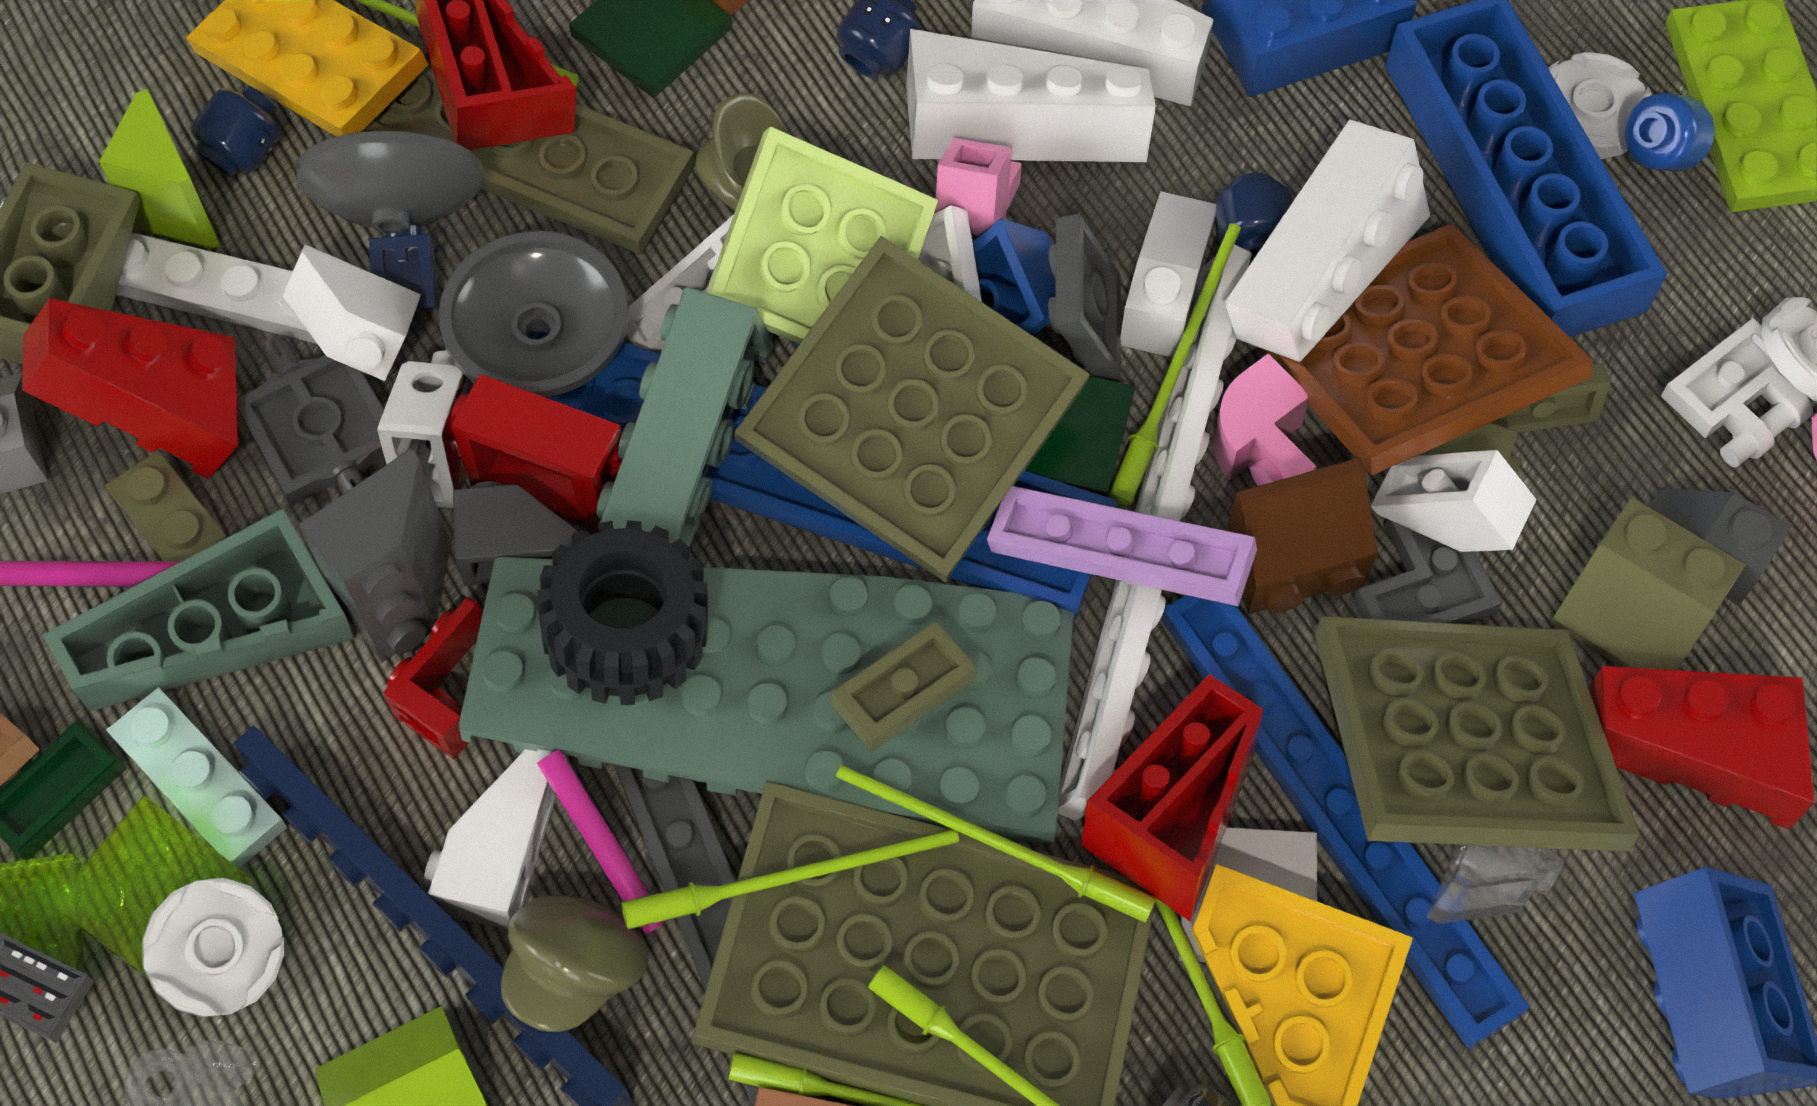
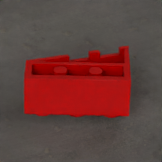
(493, 74)
(139, 375)
(1713, 733)
(1175, 795)

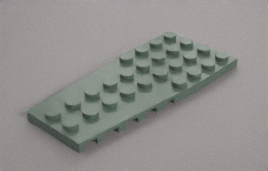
(766, 686)

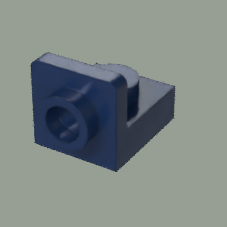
(408, 261)

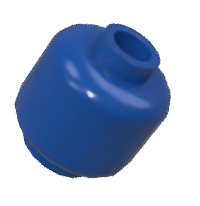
(1675, 132)

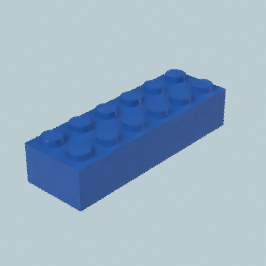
(1523, 165)

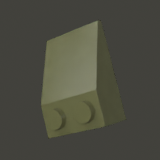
(59, 242)

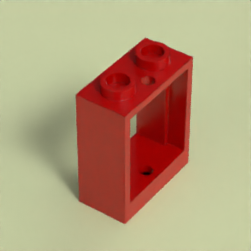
(538, 444)

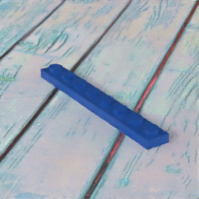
(1318, 782)

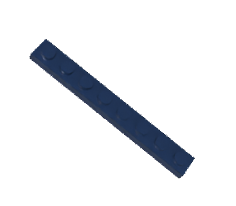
(407, 904)

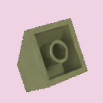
(1647, 591)

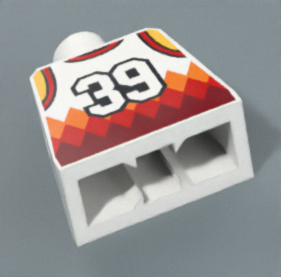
(421, 411)

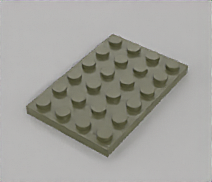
(989, 936)

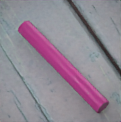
(80, 573)
(594, 830)

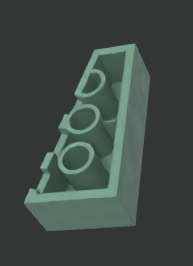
(686, 414)
(203, 618)

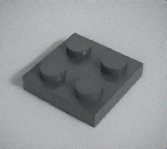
(1086, 298)

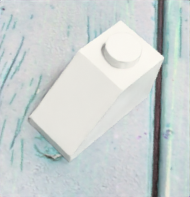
(350, 311)
(1457, 499)

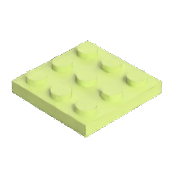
(807, 229)

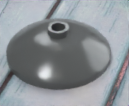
(389, 178)
(529, 287)

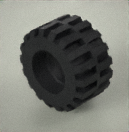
(623, 566)

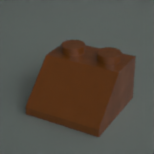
(1308, 535)

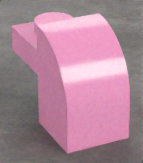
(978, 180)
(1254, 424)

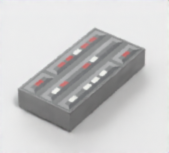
(38, 989)

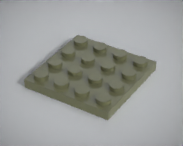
(912, 408)
(1472, 736)

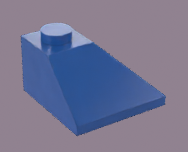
(1016, 273)

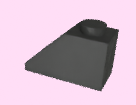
(502, 522)
(1730, 525)

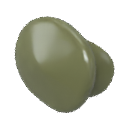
(729, 154)
(568, 961)

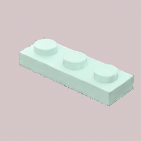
(196, 778)

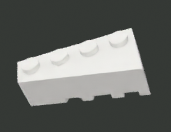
(1137, 33)
(1025, 100)
(1331, 241)

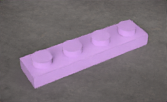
(1123, 545)

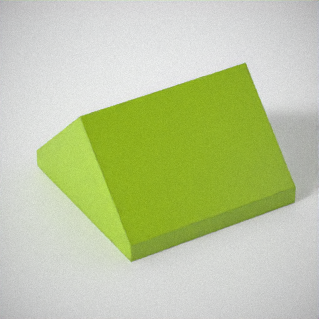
(147, 162)
(404, 1067)

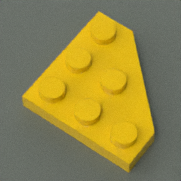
(1299, 985)

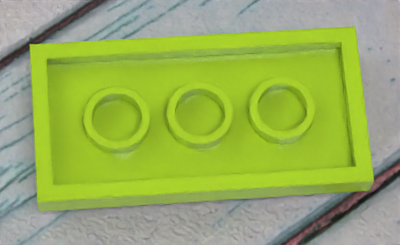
(1761, 97)

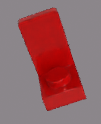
(413, 682)

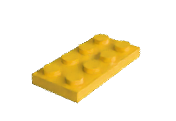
(310, 58)

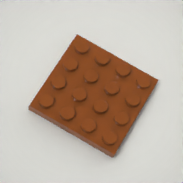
(1433, 354)

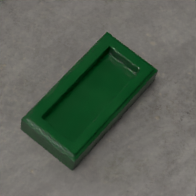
(55, 789)

